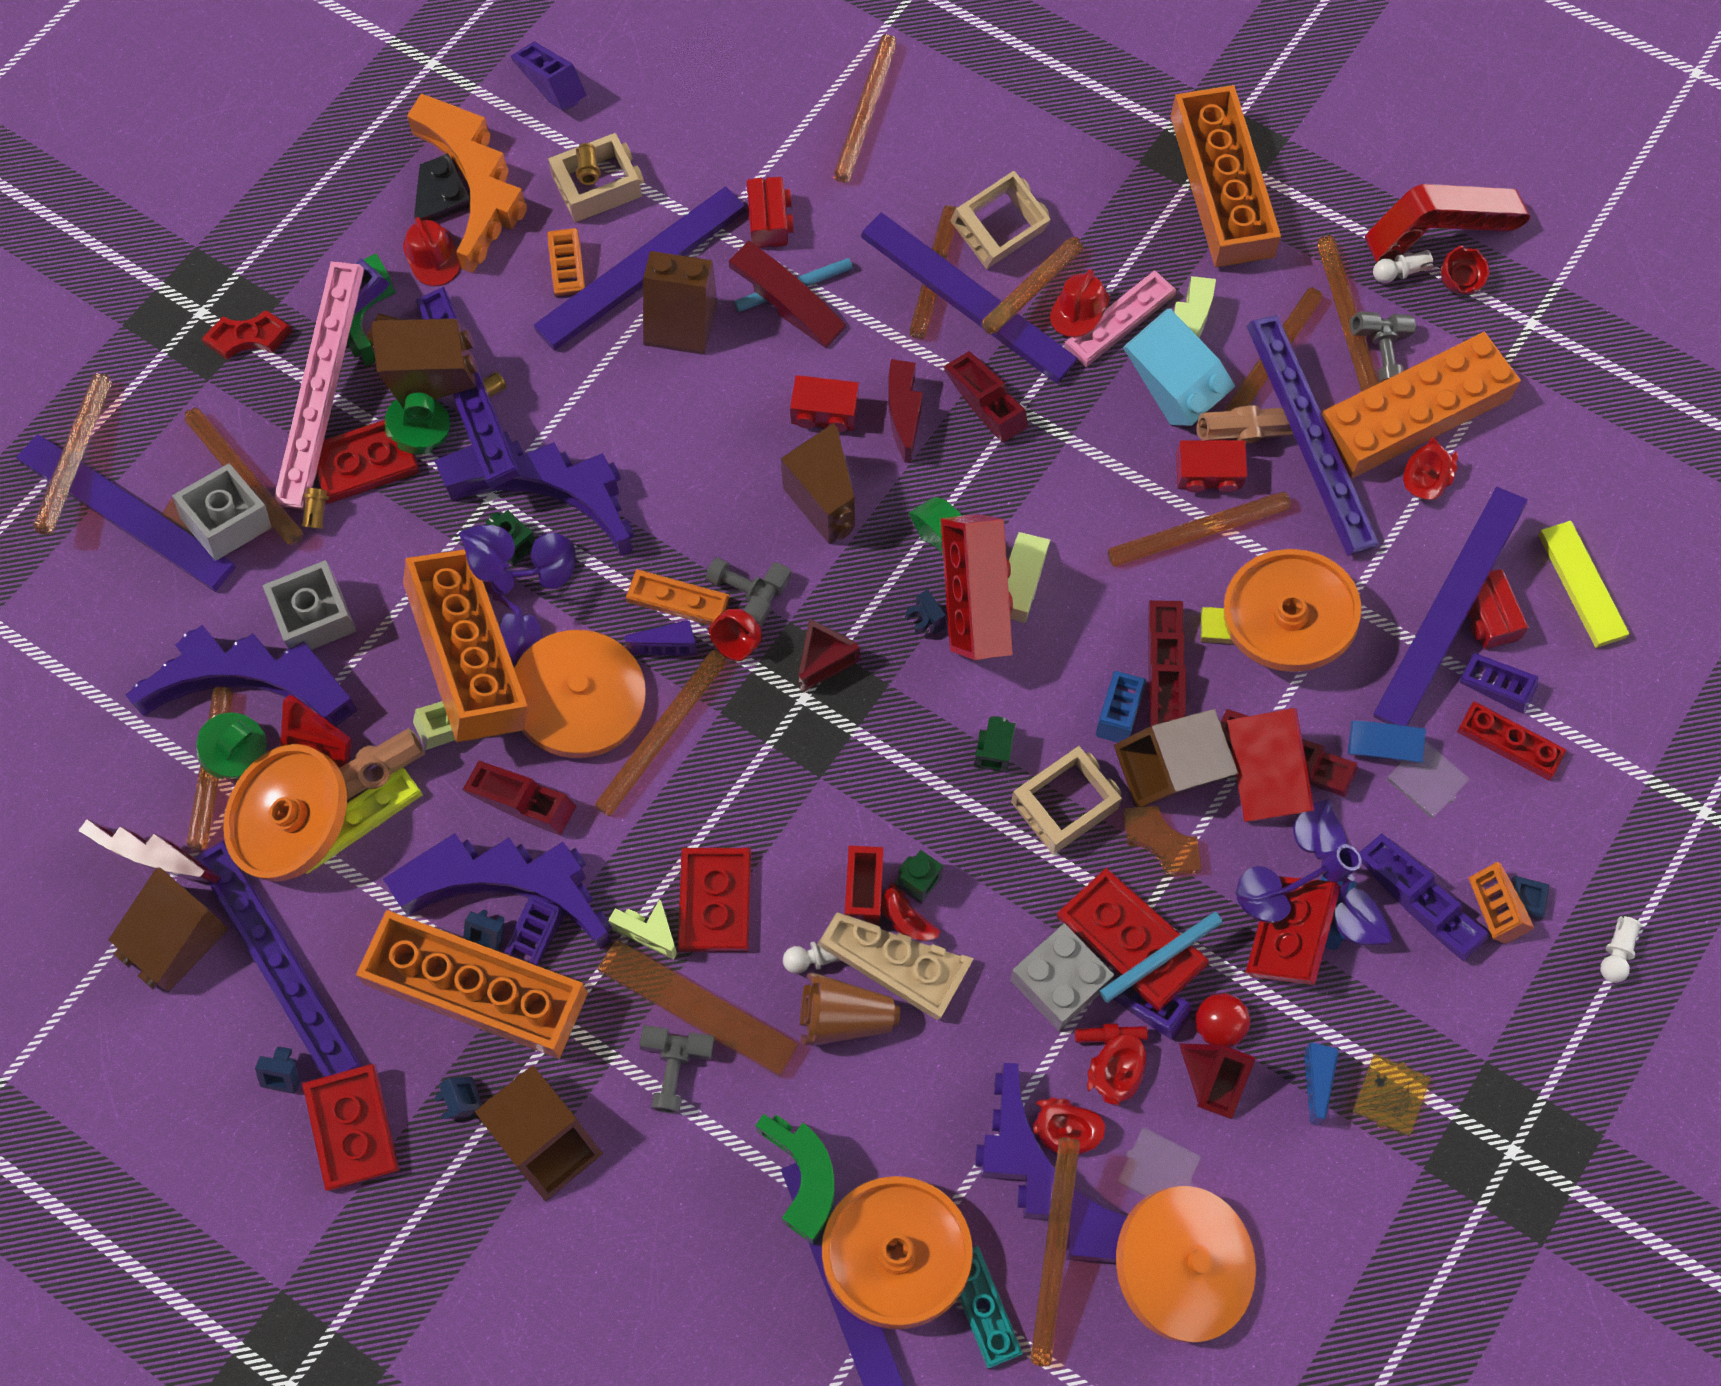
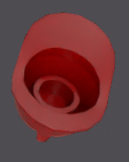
(431, 253)
(1079, 305)

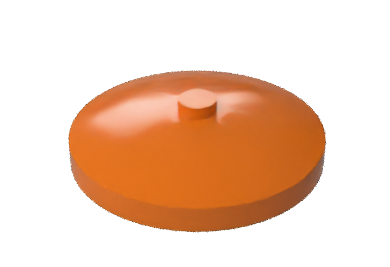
(1292, 610)
(580, 693)
(285, 813)
(897, 1252)
(1186, 1264)

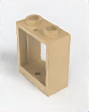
(603, 197)
(976, 234)
(1041, 821)

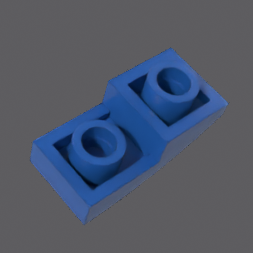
(1386, 741)

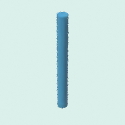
(808, 279)
(1160, 957)

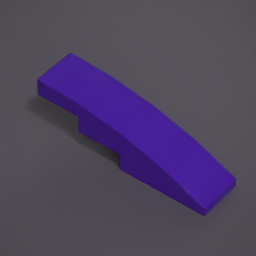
(1421, 897)

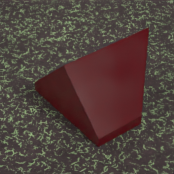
(825, 655)
(1217, 1075)

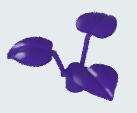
(487, 555)
(1320, 832)

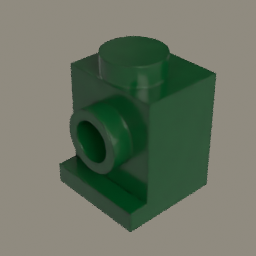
(522, 536)
(995, 745)
(919, 876)

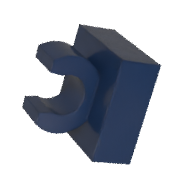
(929, 612)
(484, 930)
(278, 1072)
(460, 1097)

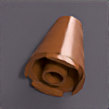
(844, 1011)

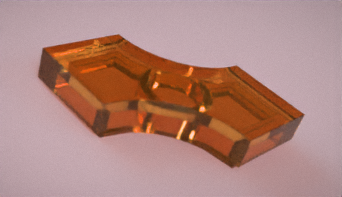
(1174, 850)

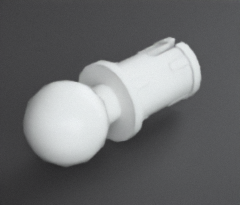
(1387, 269)
(799, 959)
(1615, 967)

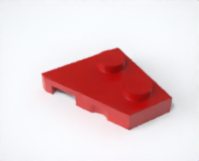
(308, 728)

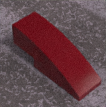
(987, 396)
(904, 406)
(520, 797)

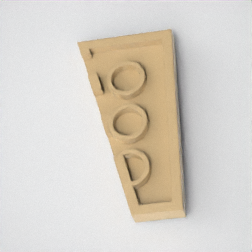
(908, 968)

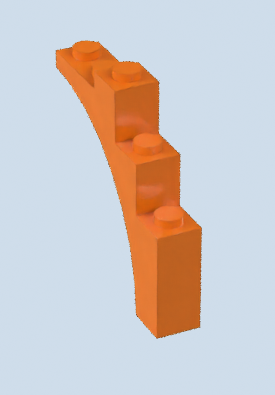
(484, 169)

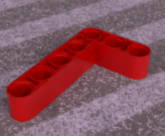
(1446, 208)

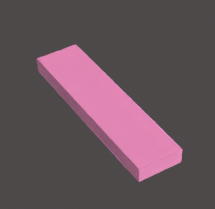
(1122, 318)

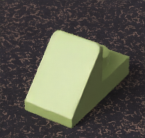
(653, 934)

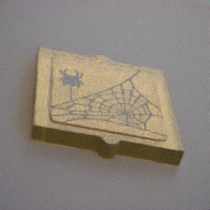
(1391, 1095)

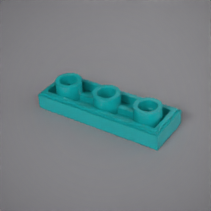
(990, 1329)

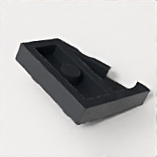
(439, 190)

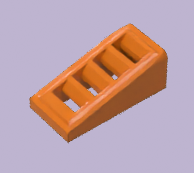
(566, 243)
(1510, 923)

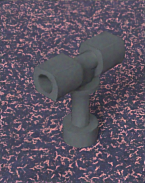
(1383, 334)
(758, 591)
(674, 1051)

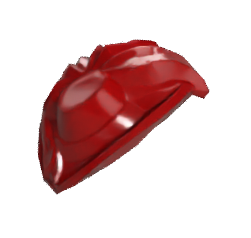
(1430, 471)
(905, 917)
(1118, 1069)
(1063, 1119)

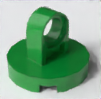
(419, 425)
(229, 745)

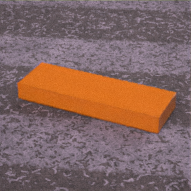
(676, 597)

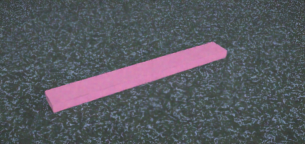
(319, 384)

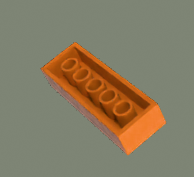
(1225, 176)
(1420, 404)
(464, 646)
(472, 984)

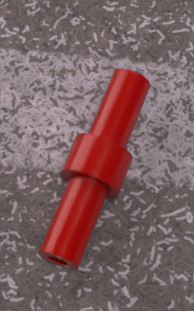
(1108, 1032)

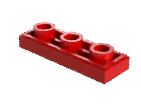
(1528, 751)

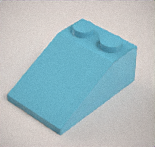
(1178, 369)

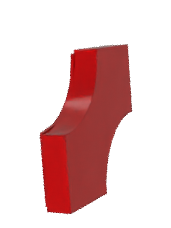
(260, 332)

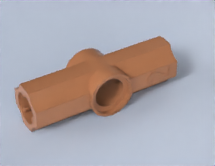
(1244, 423)
(389, 757)

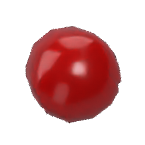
(1464, 271)
(735, 634)
(1222, 1020)

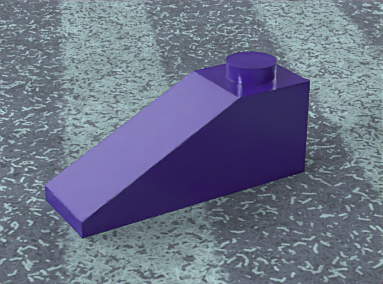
(550, 75)

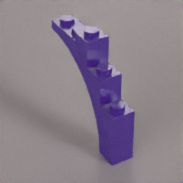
(546, 471)
(247, 665)
(456, 869)
(1018, 1157)

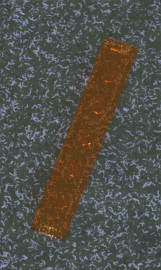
(698, 1007)

